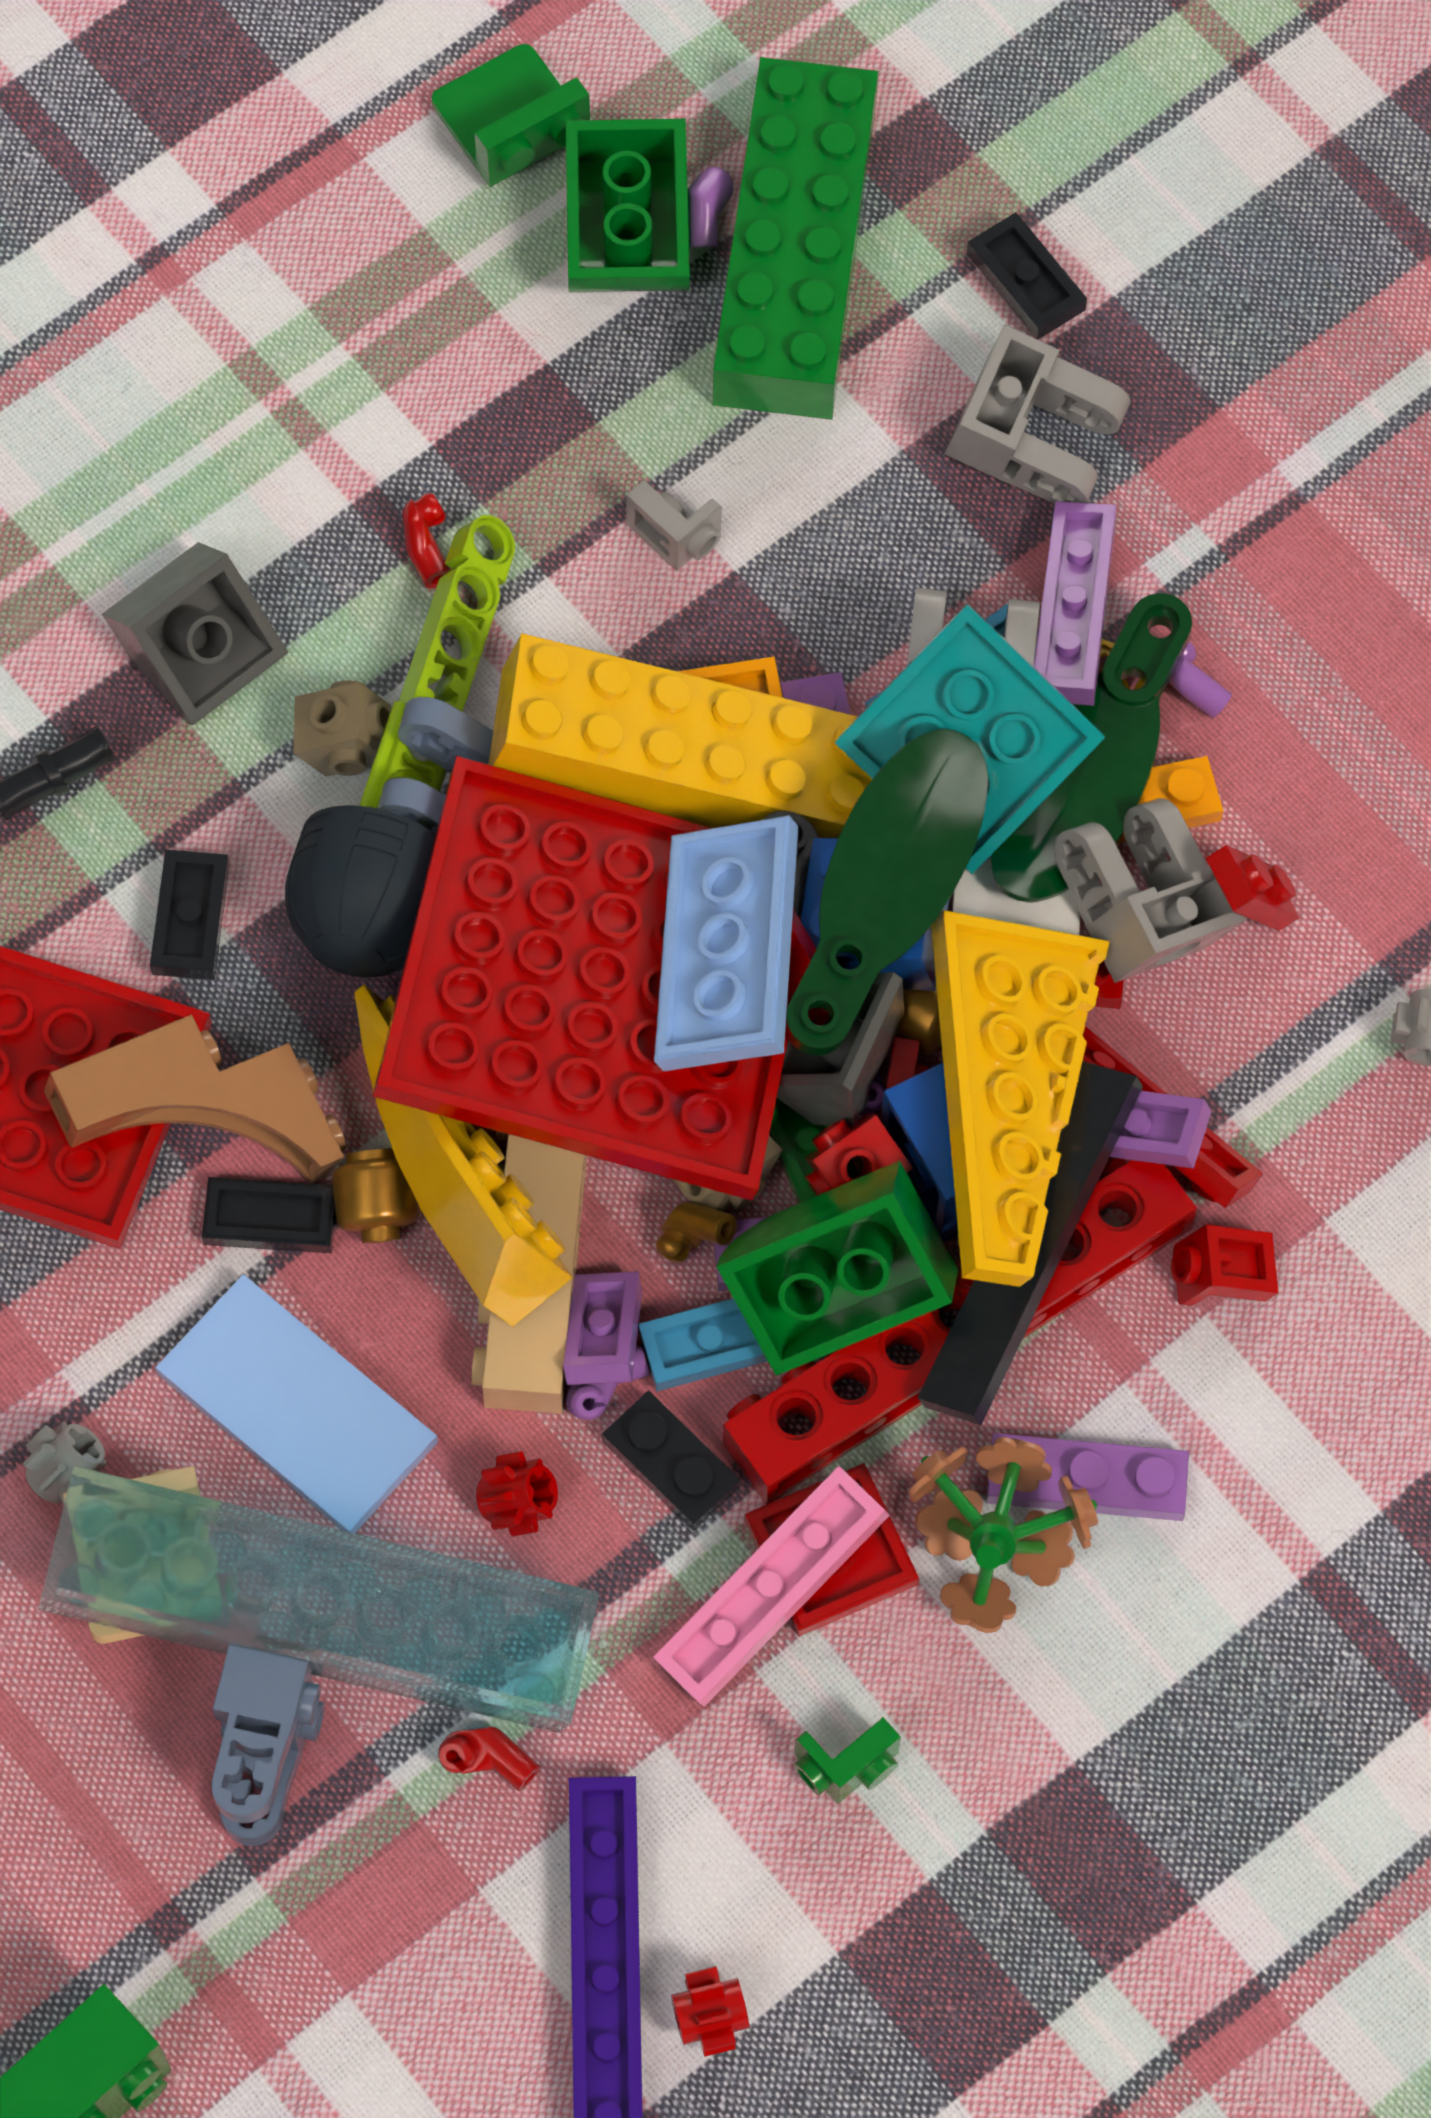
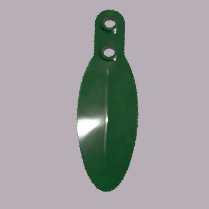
(1118, 768)
(890, 876)

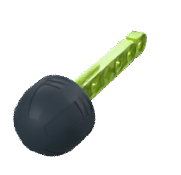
(363, 867)

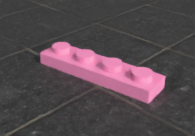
(771, 1586)

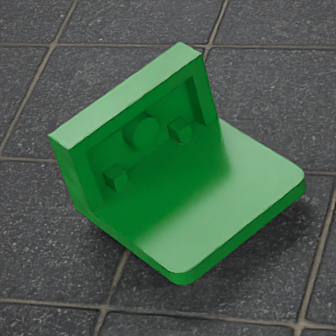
(510, 112)

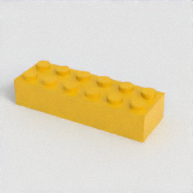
(670, 740)

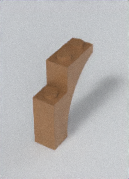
(176, 1079)

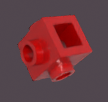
(841, 1142)

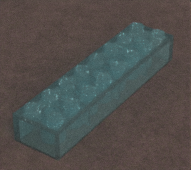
(322, 1596)

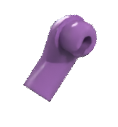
(706, 200)
(591, 1400)

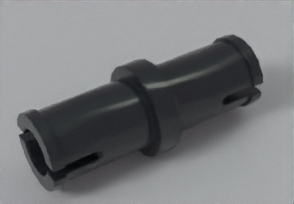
(54, 772)

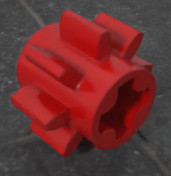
(517, 1494)
(710, 2011)

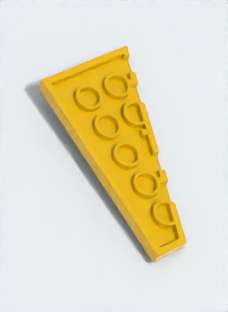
(1011, 1063)

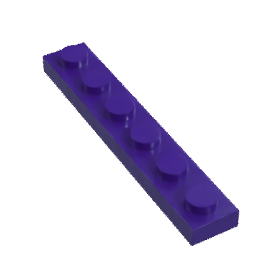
(605, 1948)

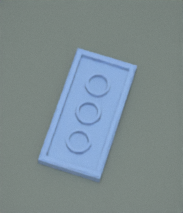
(726, 944)
(297, 1405)

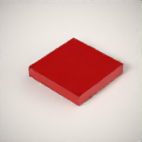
(867, 1577)

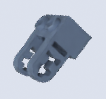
(440, 735)
(265, 1718)

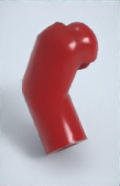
(419, 541)
(487, 1750)

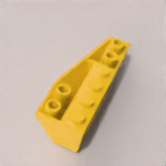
(465, 1193)

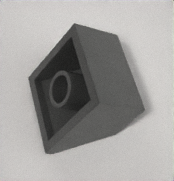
(196, 632)
(839, 1082)

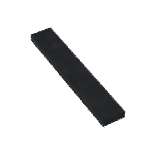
(999, 1314)

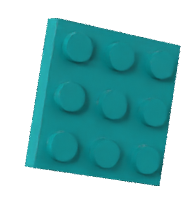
(988, 691)

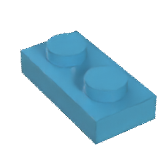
(698, 1344)

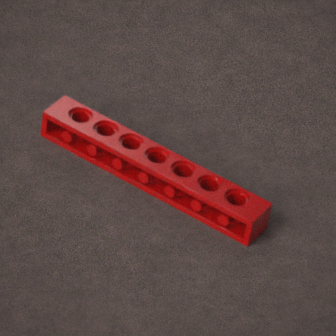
(782, 1461)

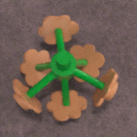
(959, 1529)

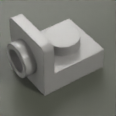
(667, 530)

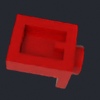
(1225, 1265)

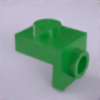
(863, 1762)

